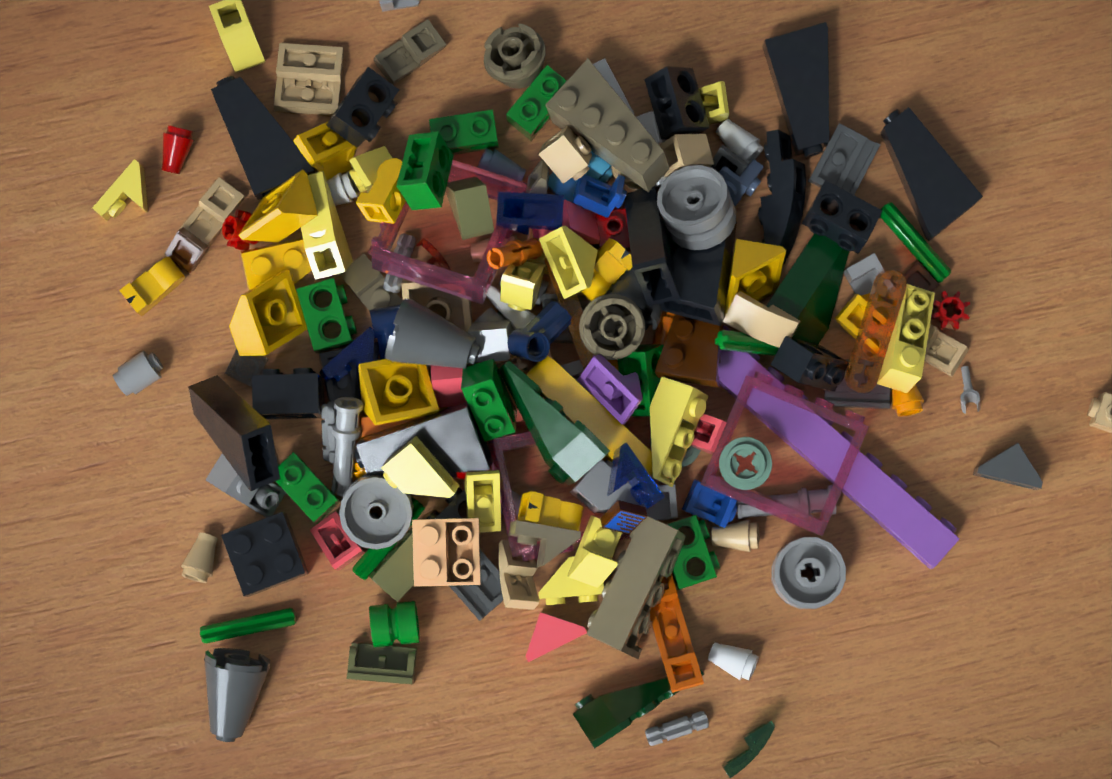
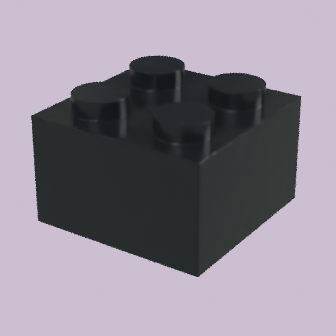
(288, 395)
(265, 554)

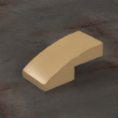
(213, 209)
(759, 321)
(944, 351)
(517, 579)

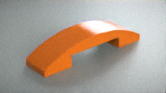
(674, 640)

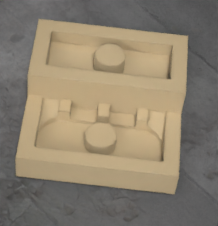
(308, 79)

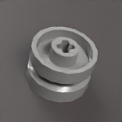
(696, 207)
(370, 529)
(827, 569)

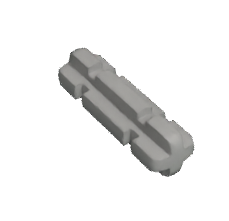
(405, 247)
(328, 413)
(677, 728)

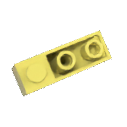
(324, 234)
(908, 342)
(673, 421)

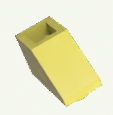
(237, 34)
(366, 166)
(562, 586)

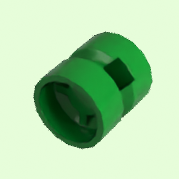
(394, 624)

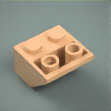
(446, 552)

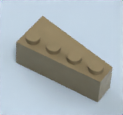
(608, 126)
(636, 586)

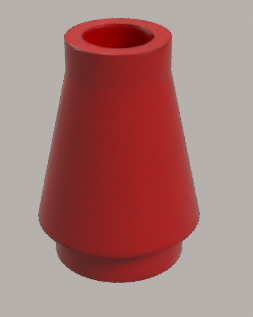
(176, 147)

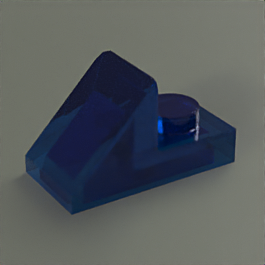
(529, 211)
(357, 352)
(629, 469)

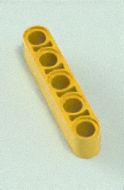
(582, 406)

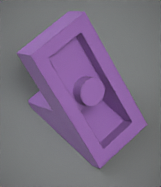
(612, 389)

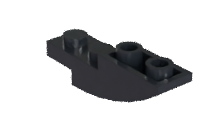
(783, 210)

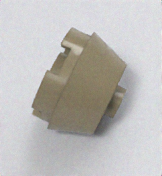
(514, 56)
(612, 326)

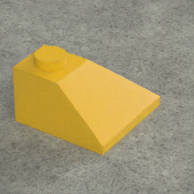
(267, 316)

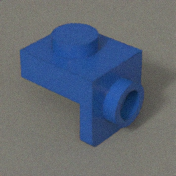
(599, 196)
(710, 504)

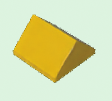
(281, 211)
(754, 270)
(396, 391)

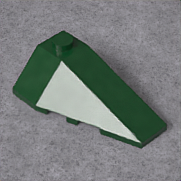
(812, 287)
(564, 445)
(616, 710)

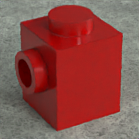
(614, 227)

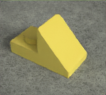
(129, 184)
(483, 499)
(595, 553)

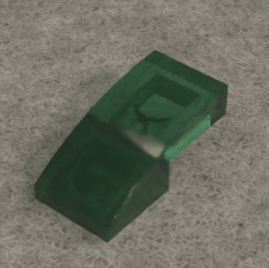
(755, 741)

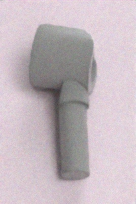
(969, 394)

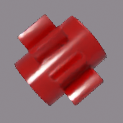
(232, 227)
(958, 308)

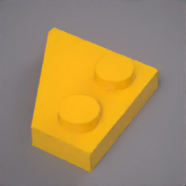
(270, 260)

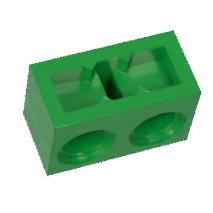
(529, 111)
(467, 131)
(425, 171)
(318, 318)
(644, 363)
(489, 400)
(306, 488)
(696, 549)

